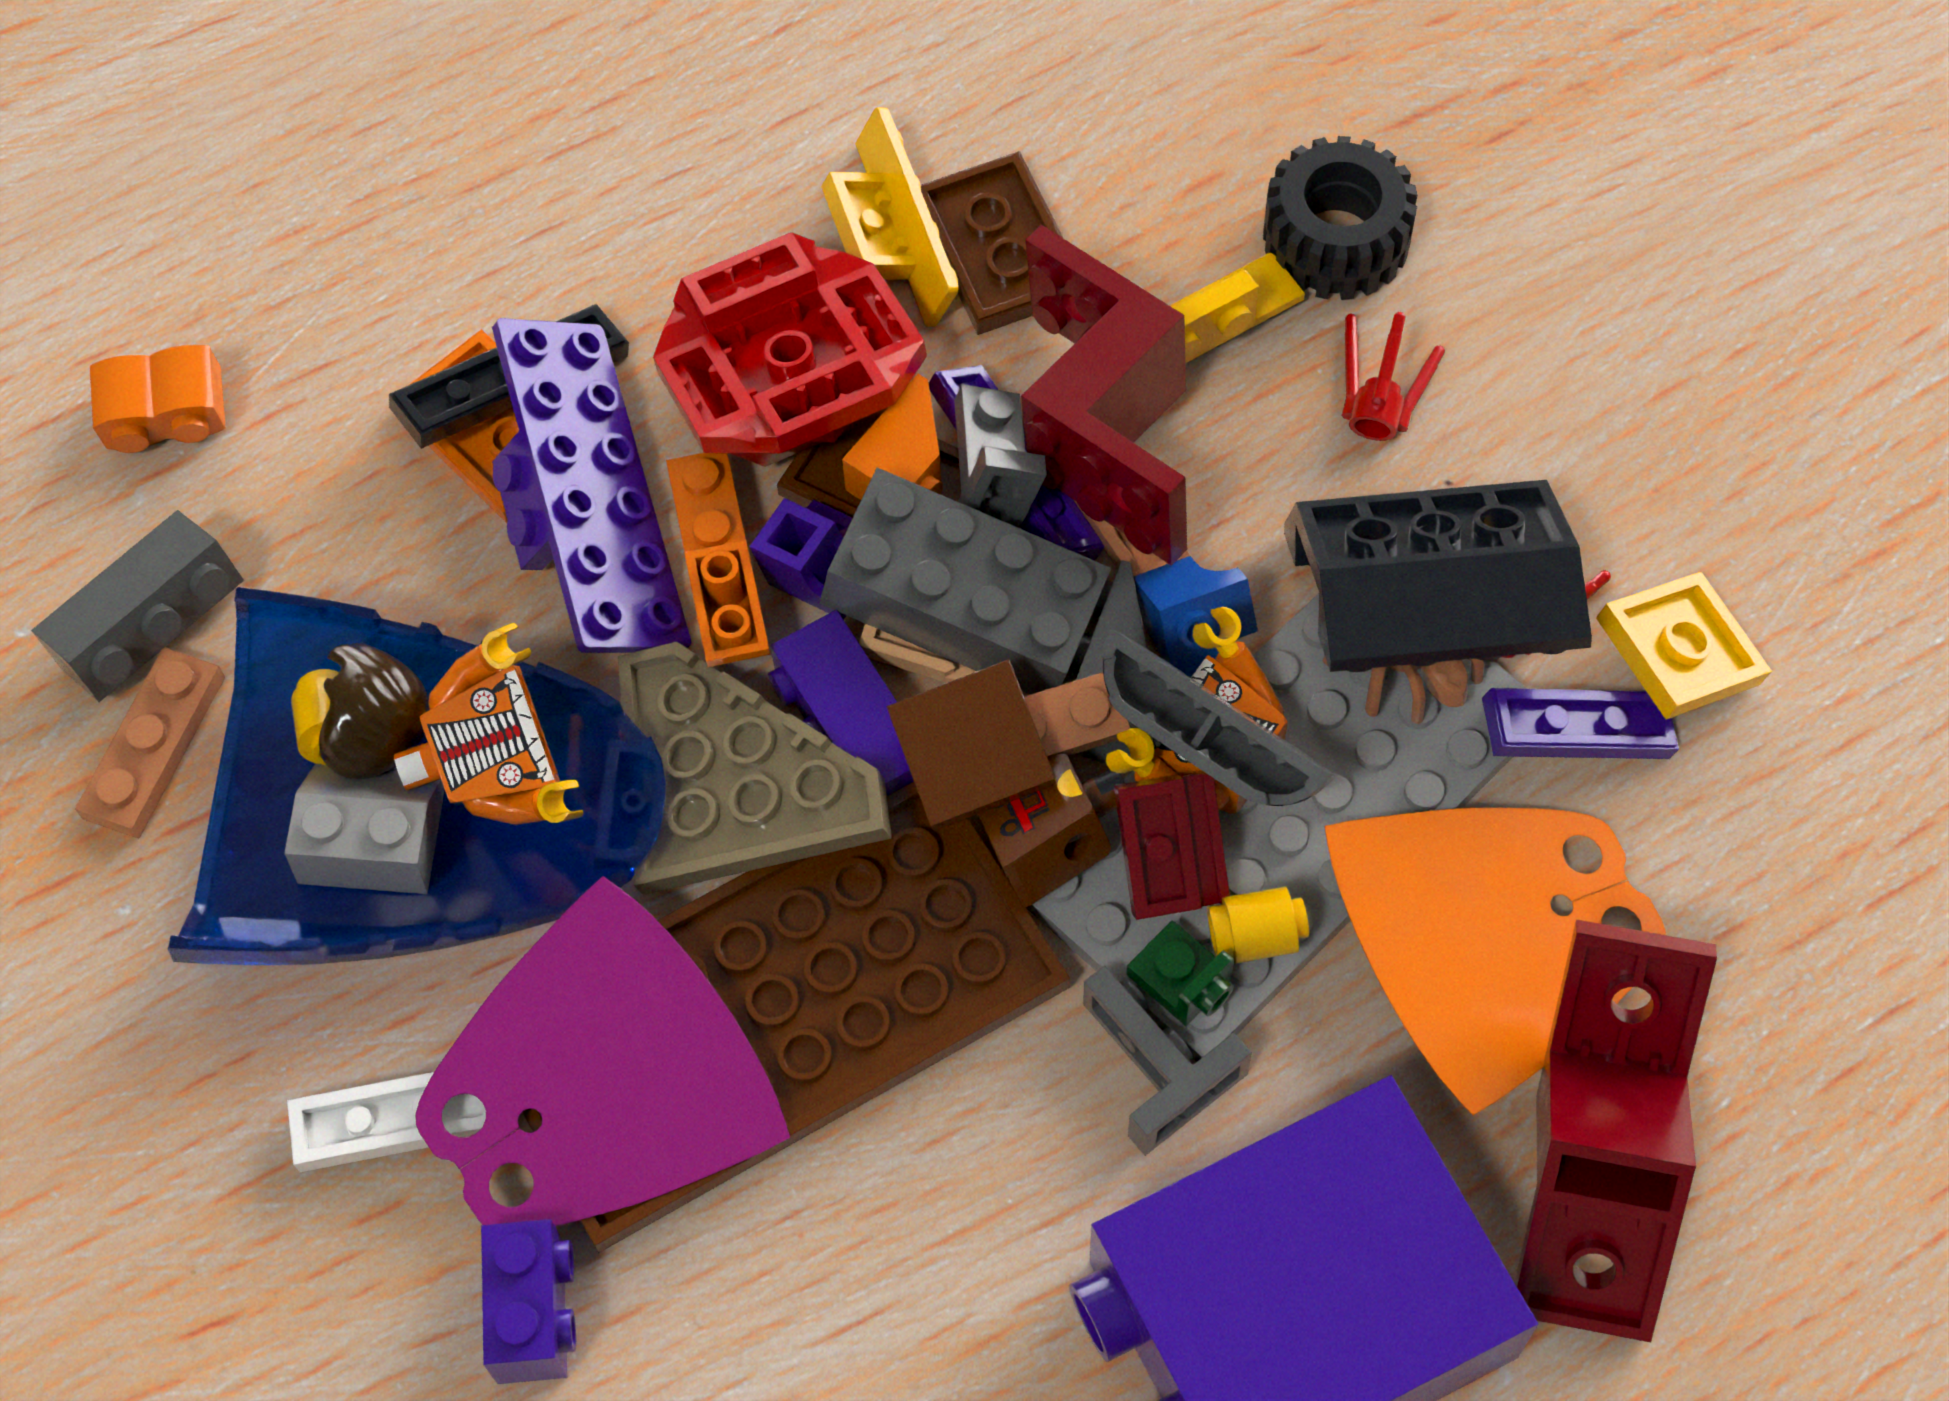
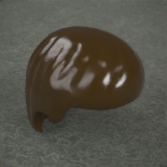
(370, 712)

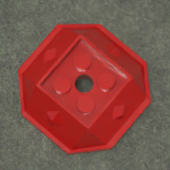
(785, 349)

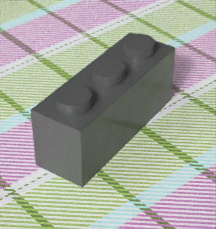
(138, 605)

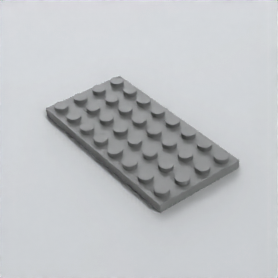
(1378, 770)

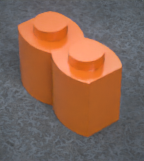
(157, 398)

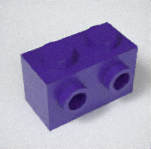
(524, 1301)

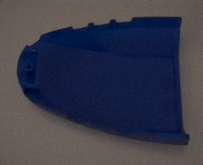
(484, 872)

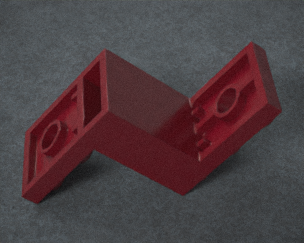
(1106, 394)
(1614, 1130)

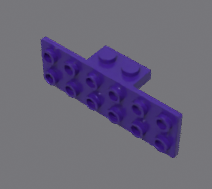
(581, 489)

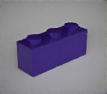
(840, 694)

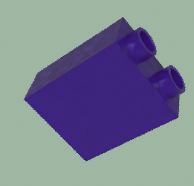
(1308, 1270)

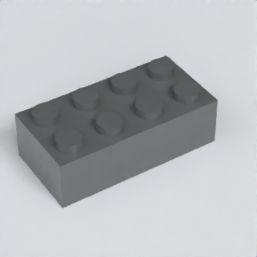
(962, 583)

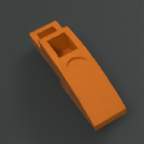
(717, 558)

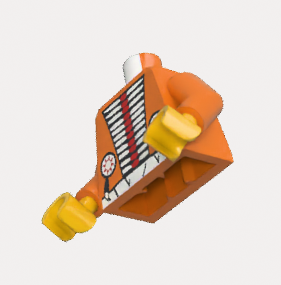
(1232, 677)
(488, 740)

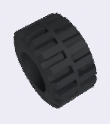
(1347, 180)

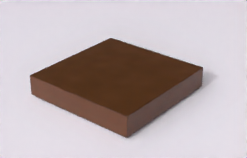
(971, 745)

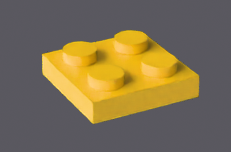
(1683, 645)

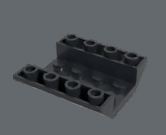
(1442, 575)

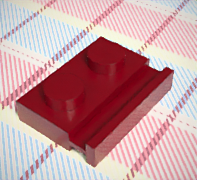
(1172, 844)

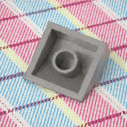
(364, 832)

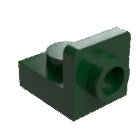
(1182, 974)

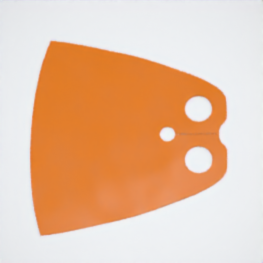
(1467, 930)

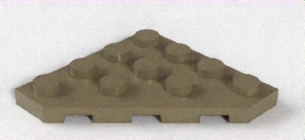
(740, 775)

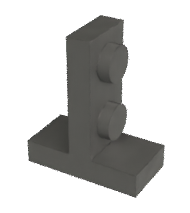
(993, 462)
(1162, 1059)

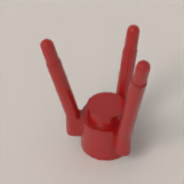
(1378, 407)

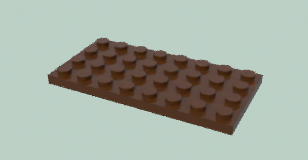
(857, 973)

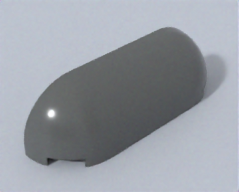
(1206, 727)

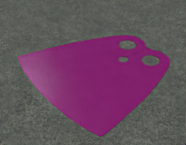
(621, 1058)

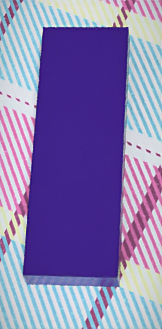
(1577, 724)

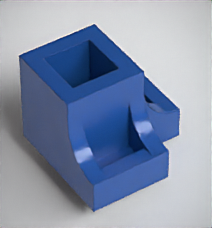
(1180, 597)

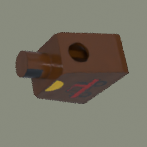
(1052, 831)

